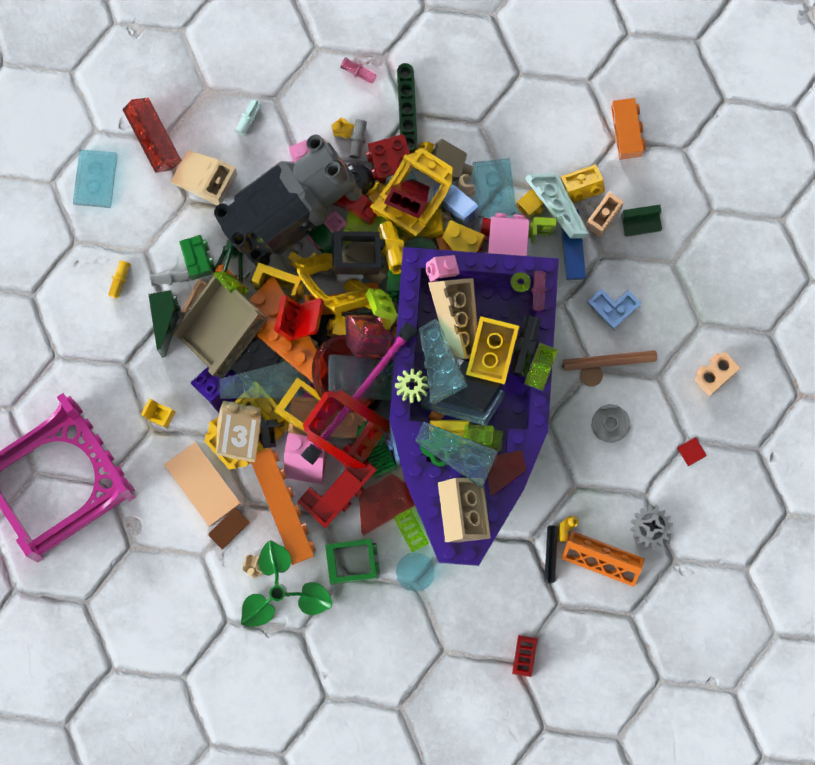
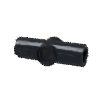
(525, 346)

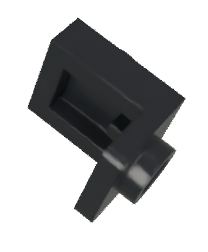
(267, 434)

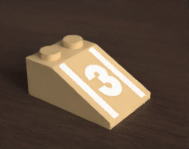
(238, 431)

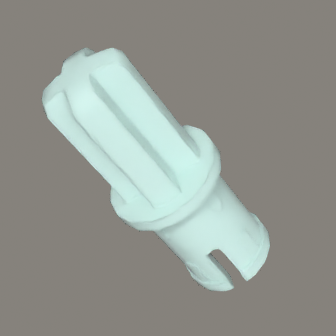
(248, 118)

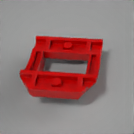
(365, 442)

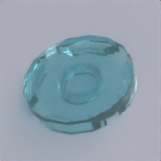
(415, 572)

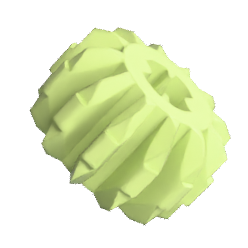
(406, 382)

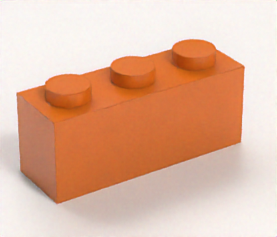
(627, 128)

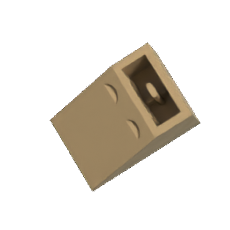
(205, 176)

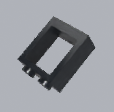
(356, 268)

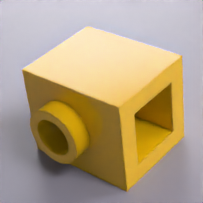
(530, 204)

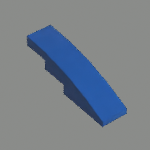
(573, 256)

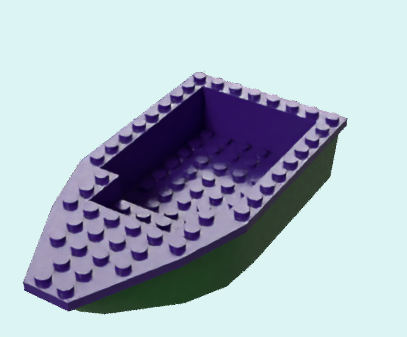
(520, 415)

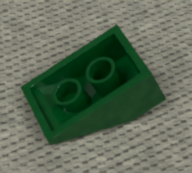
(164, 316)

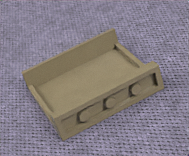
(219, 327)

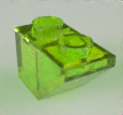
(541, 366)

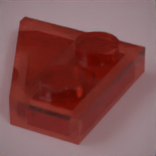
(505, 470)

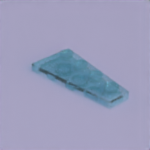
(441, 366)
(263, 382)
(462, 454)

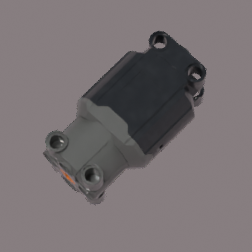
(286, 202)

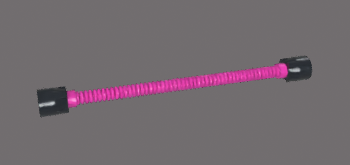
(406, 334)

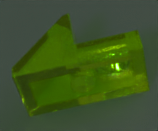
(484, 435)

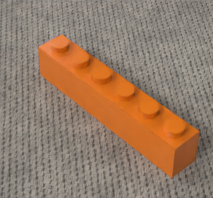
(281, 506)

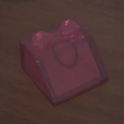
(367, 336)

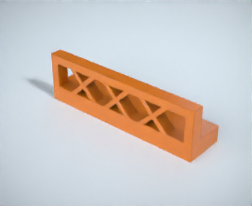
(604, 555)

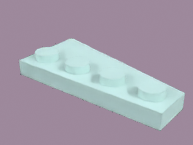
(558, 202)

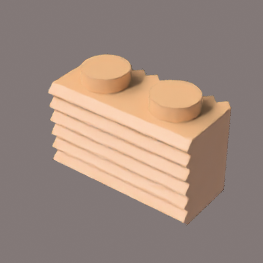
(604, 214)

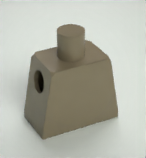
(452, 156)

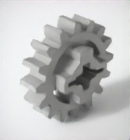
(660, 529)

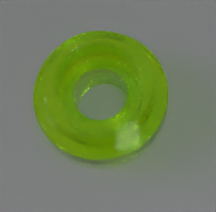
(517, 287)

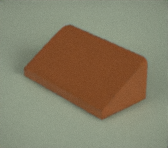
(228, 528)

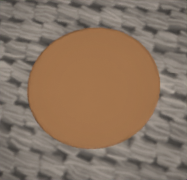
(591, 376)

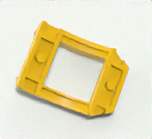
(432, 167)
(355, 289)
(267, 411)

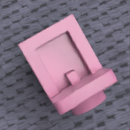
(442, 267)

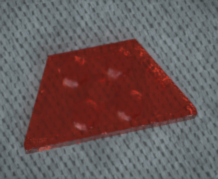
(383, 502)

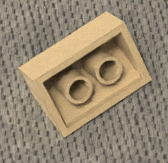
(463, 510)

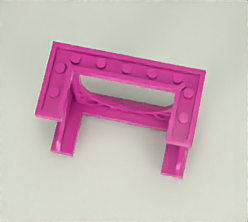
(66, 415)

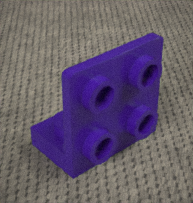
(209, 388)

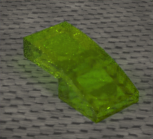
(230, 282)

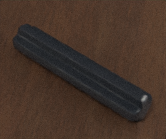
(551, 552)

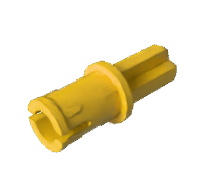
(119, 279)

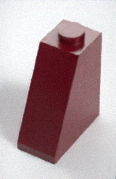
(408, 197)

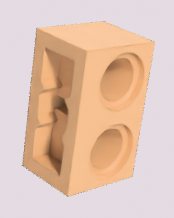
(719, 376)

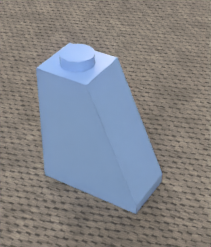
(459, 205)

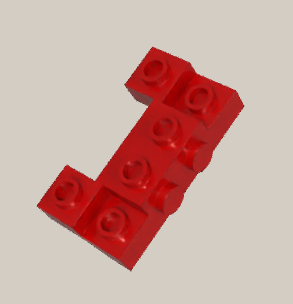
(338, 496)

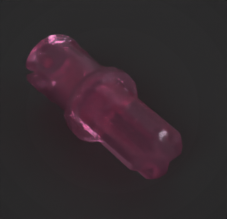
(358, 70)
(539, 290)

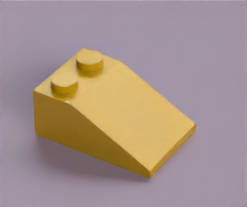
(492, 350)

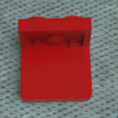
(386, 156)
(298, 319)

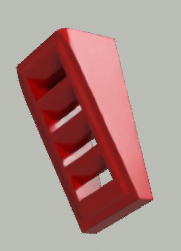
(521, 672)

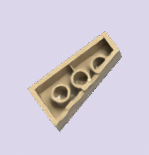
(456, 313)

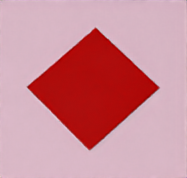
(691, 451)

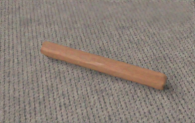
(609, 360)

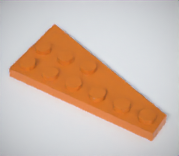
(297, 352)

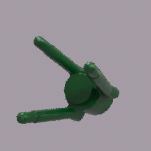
(231, 252)

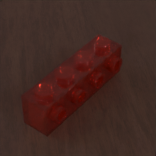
(151, 135)

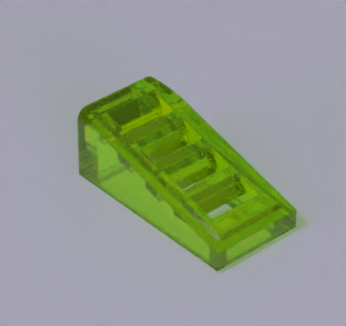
(403, 515)

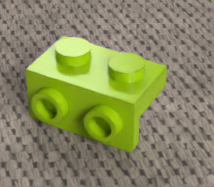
(382, 306)

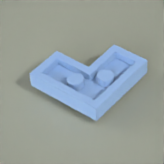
(614, 312)

